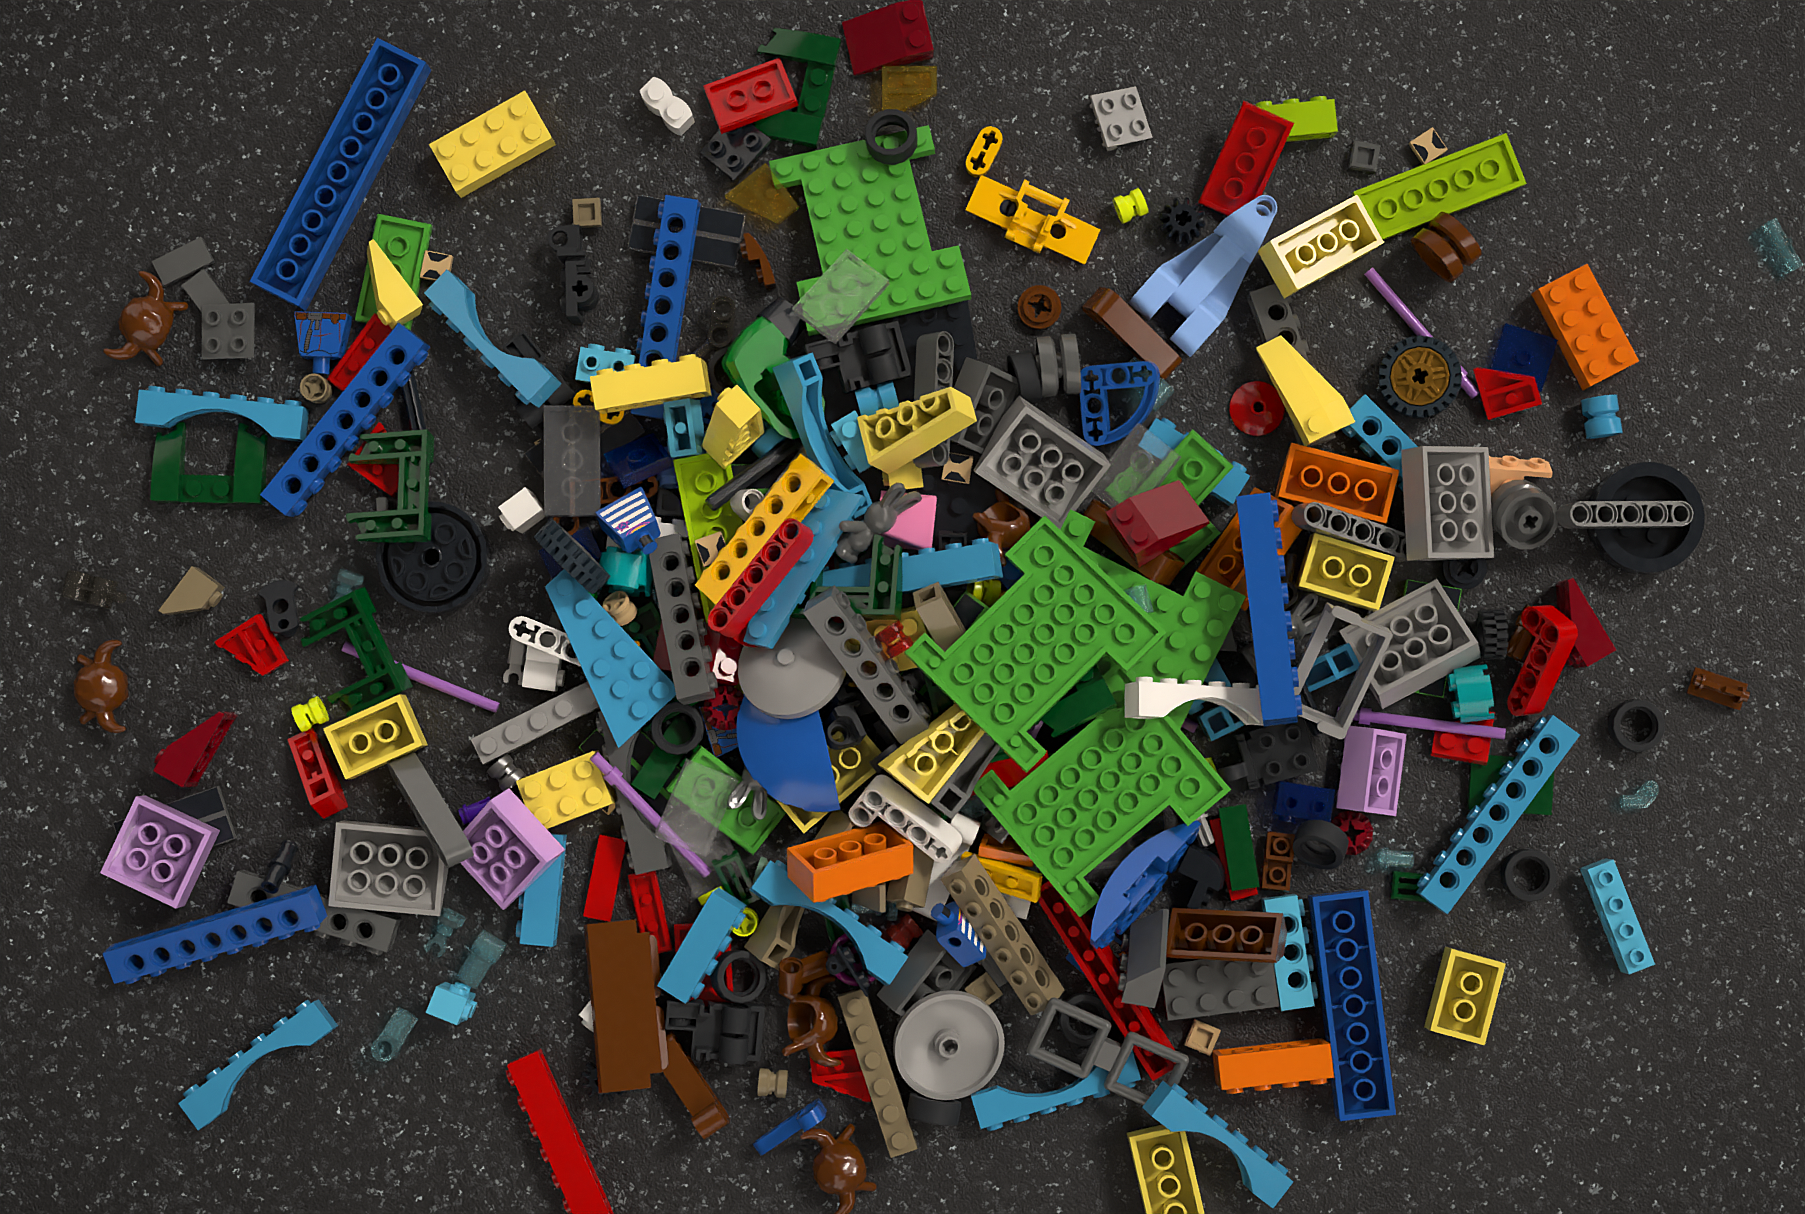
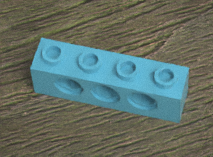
(1617, 916)
(1304, 993)

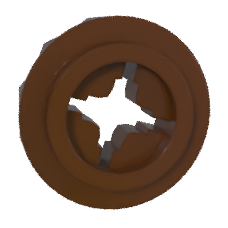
(1051, 302)

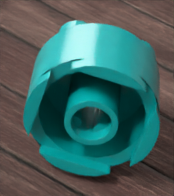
(627, 571)
(1472, 693)

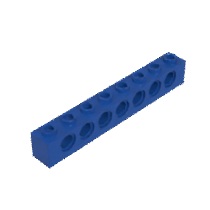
(669, 210)
(331, 424)
(304, 902)

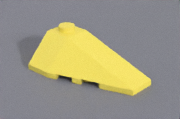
(1307, 396)

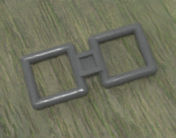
(1102, 1051)

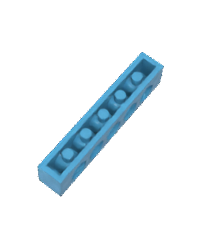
(1385, 430)

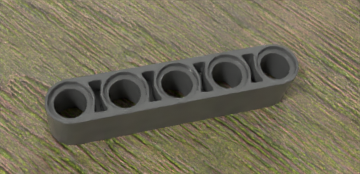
(933, 374)
(1613, 516)
(1345, 529)
(430, 810)

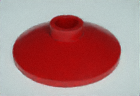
(1249, 420)

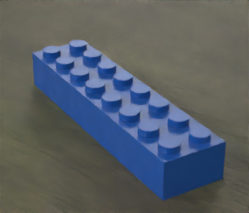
(1266, 607)
(1352, 1004)

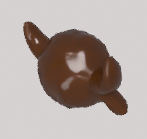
(146, 322)
(1003, 523)
(101, 687)
(812, 1022)
(839, 1166)

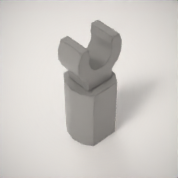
(516, 659)

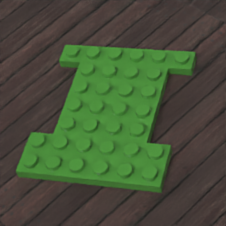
(877, 218)
(1193, 622)
(1037, 641)
(1101, 793)

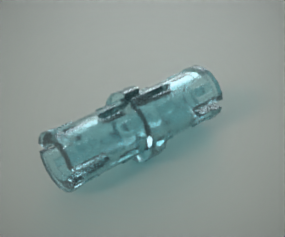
(1781, 245)

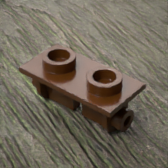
(1718, 688)

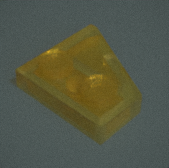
(907, 86)
(760, 195)

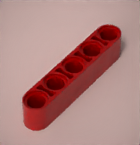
(773, 573)

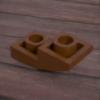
(752, 250)
(1277, 862)

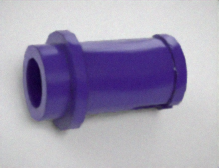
(469, 812)

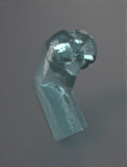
(1642, 798)

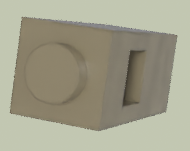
(938, 615)
(912, 889)

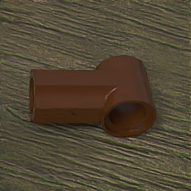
(1520, 641)
(796, 972)

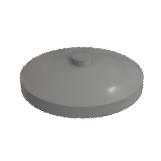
(793, 676)
(948, 1045)

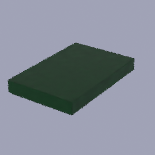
(1483, 775)

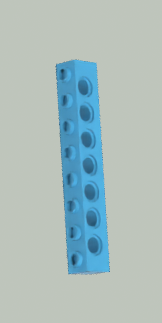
(1561, 740)

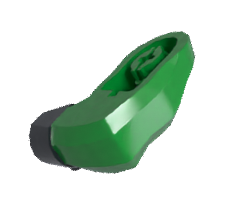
(756, 352)

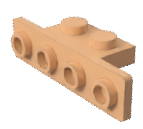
(1511, 468)

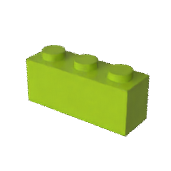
(1311, 119)

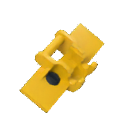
(1029, 228)

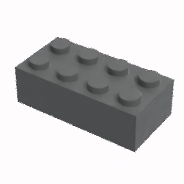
(1216, 987)

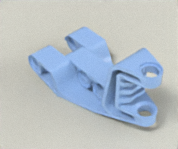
(1207, 275)

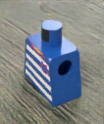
(630, 522)
(957, 934)

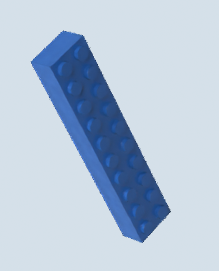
(341, 174)

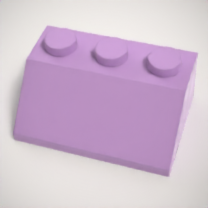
(1371, 770)

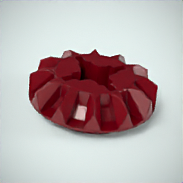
(716, 717)
(1358, 822)

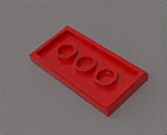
(1246, 159)

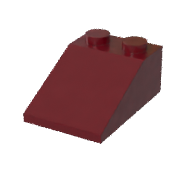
(888, 37)
(1156, 521)
(1592, 639)
(724, 653)
(191, 754)

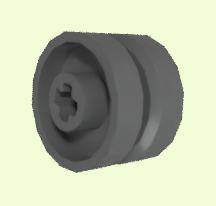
(1059, 364)
(1523, 514)

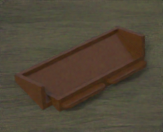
(623, 1005)

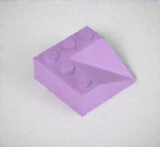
(508, 848)
(160, 851)

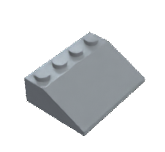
(1040, 462)
(1447, 503)
(1424, 646)
(386, 869)

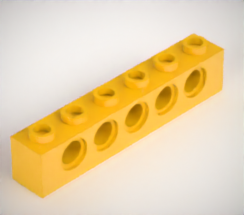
(765, 515)

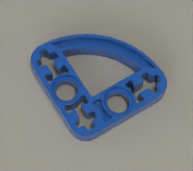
(1106, 382)

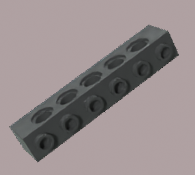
(1271, 297)
(702, 685)
(902, 723)
(383, 925)

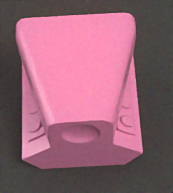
(913, 526)

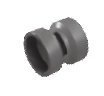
(505, 772)

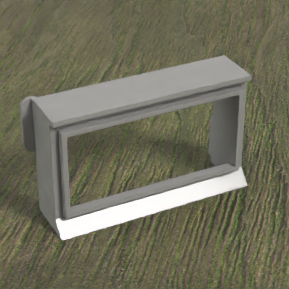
(1339, 725)

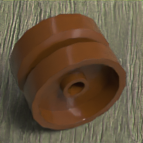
(1446, 247)

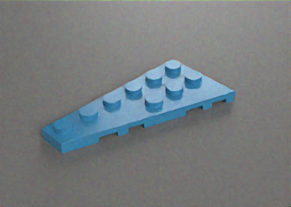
(824, 521)
(617, 669)

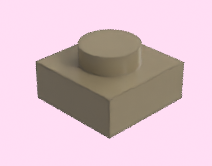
(587, 212)
(984, 988)

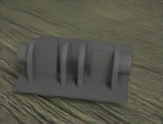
(228, 331)

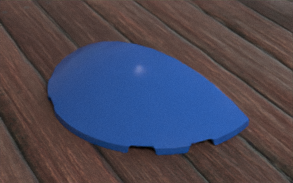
(788, 758)
(1139, 882)

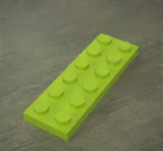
(1442, 186)
(697, 479)

